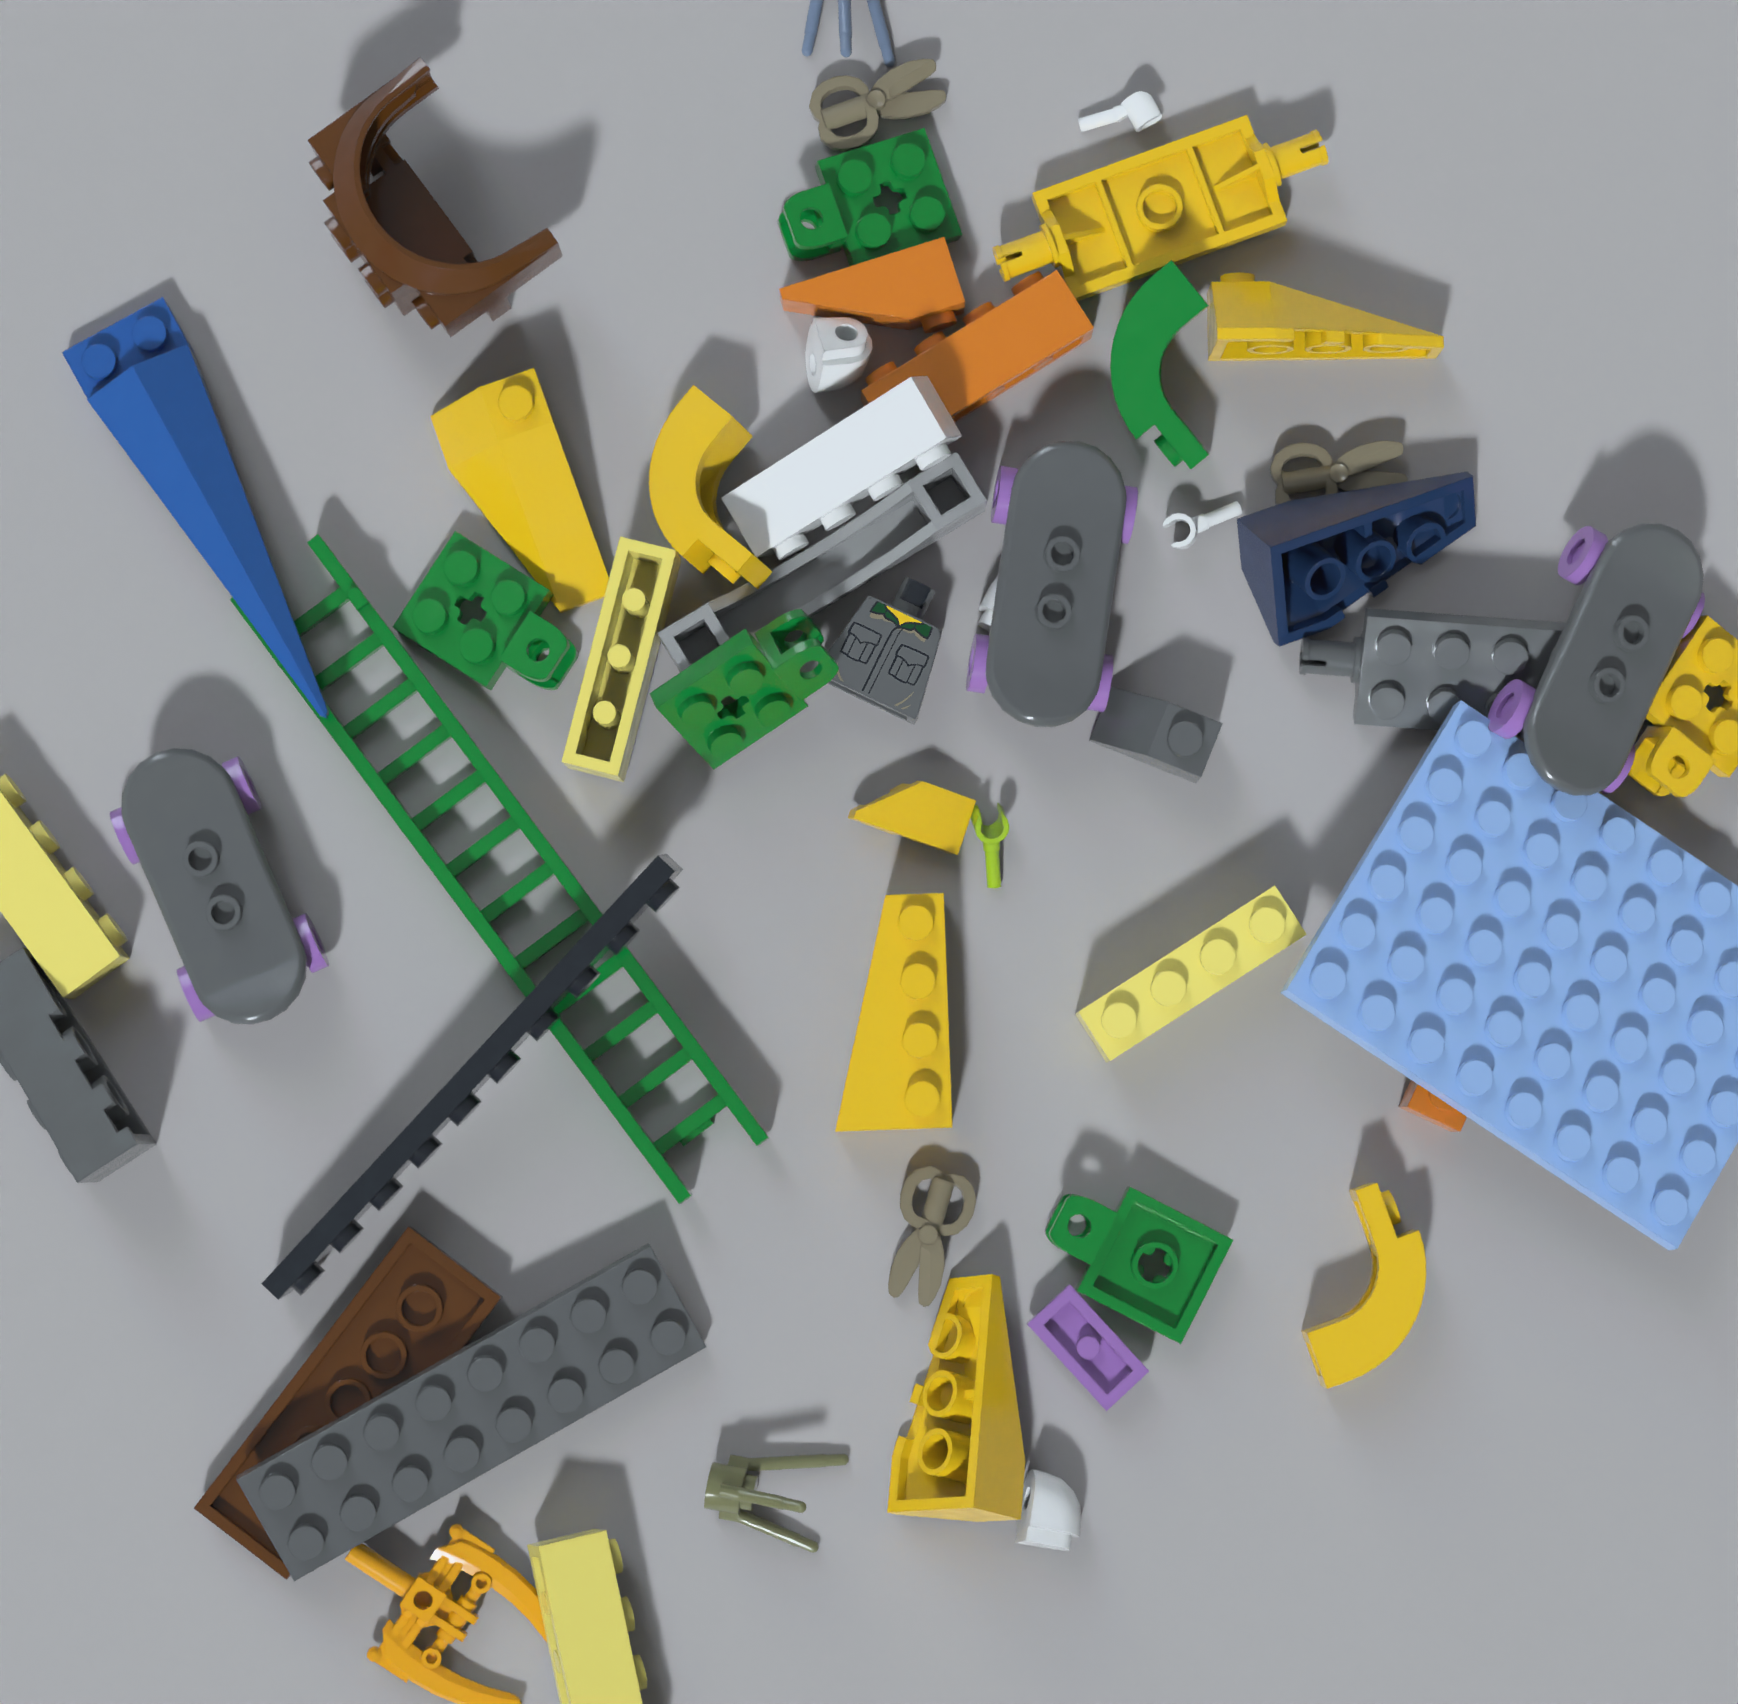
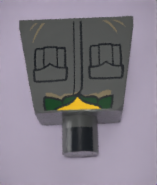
(889, 652)

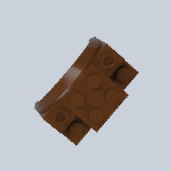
(399, 228)

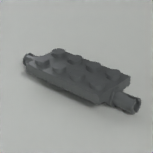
(1422, 663)

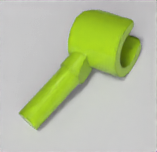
(991, 837)

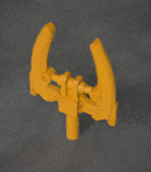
(430, 1602)

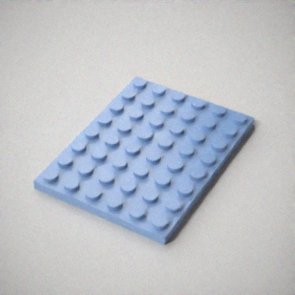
(1544, 976)

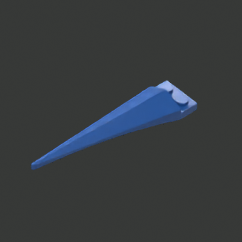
(159, 410)

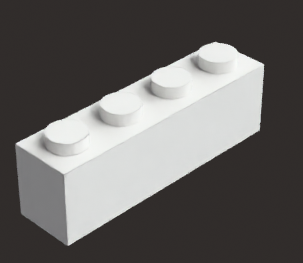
(842, 467)

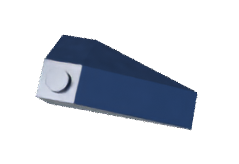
(1332, 549)

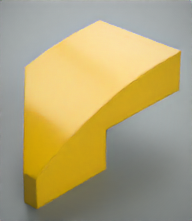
(920, 814)

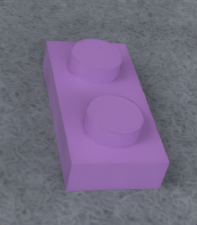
(1087, 1347)

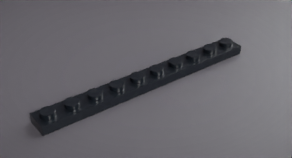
(492, 1060)

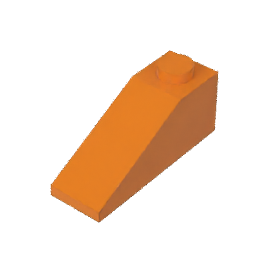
(891, 291)

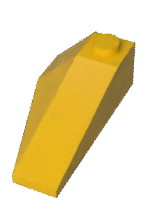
(1281, 323)
(517, 473)
(966, 1432)

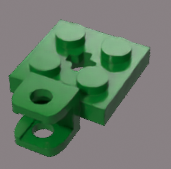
(845, 207)
(508, 635)
(759, 675)
(1114, 1245)

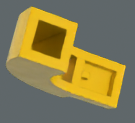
(684, 482)
(1390, 1304)

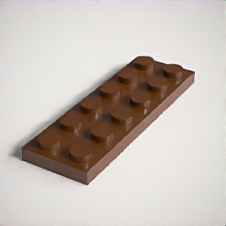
(398, 1324)

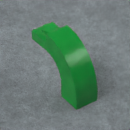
(1137, 353)

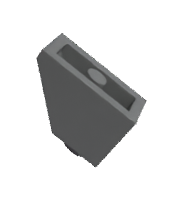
(1156, 733)

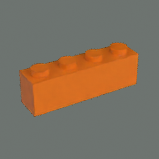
(995, 346)

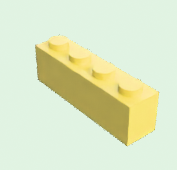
(621, 659)
(51, 904)
(1190, 974)
(587, 1619)

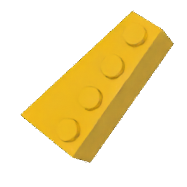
(902, 1035)

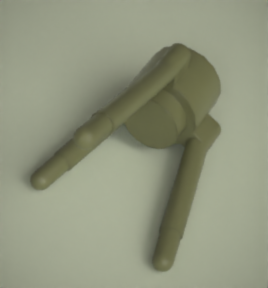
(733, 1489)

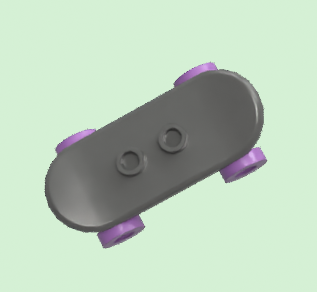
(1054, 584)
(1609, 658)
(216, 886)

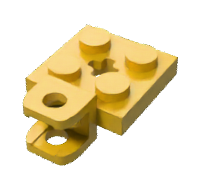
(1687, 735)

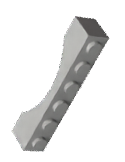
(838, 564)

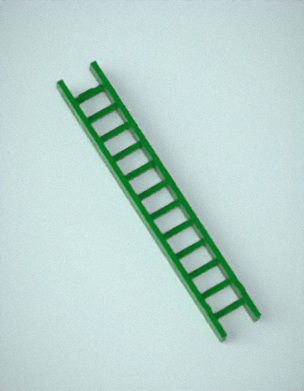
(553, 865)

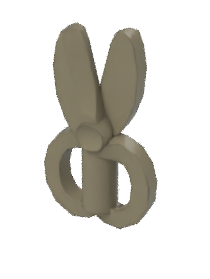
(886, 99)
(1346, 474)
(925, 1244)

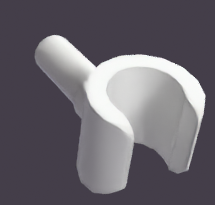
(1138, 107)
(1202, 522)

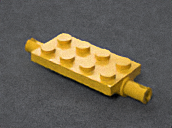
(1160, 207)

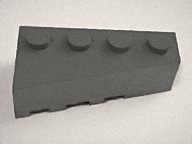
(64, 1075)

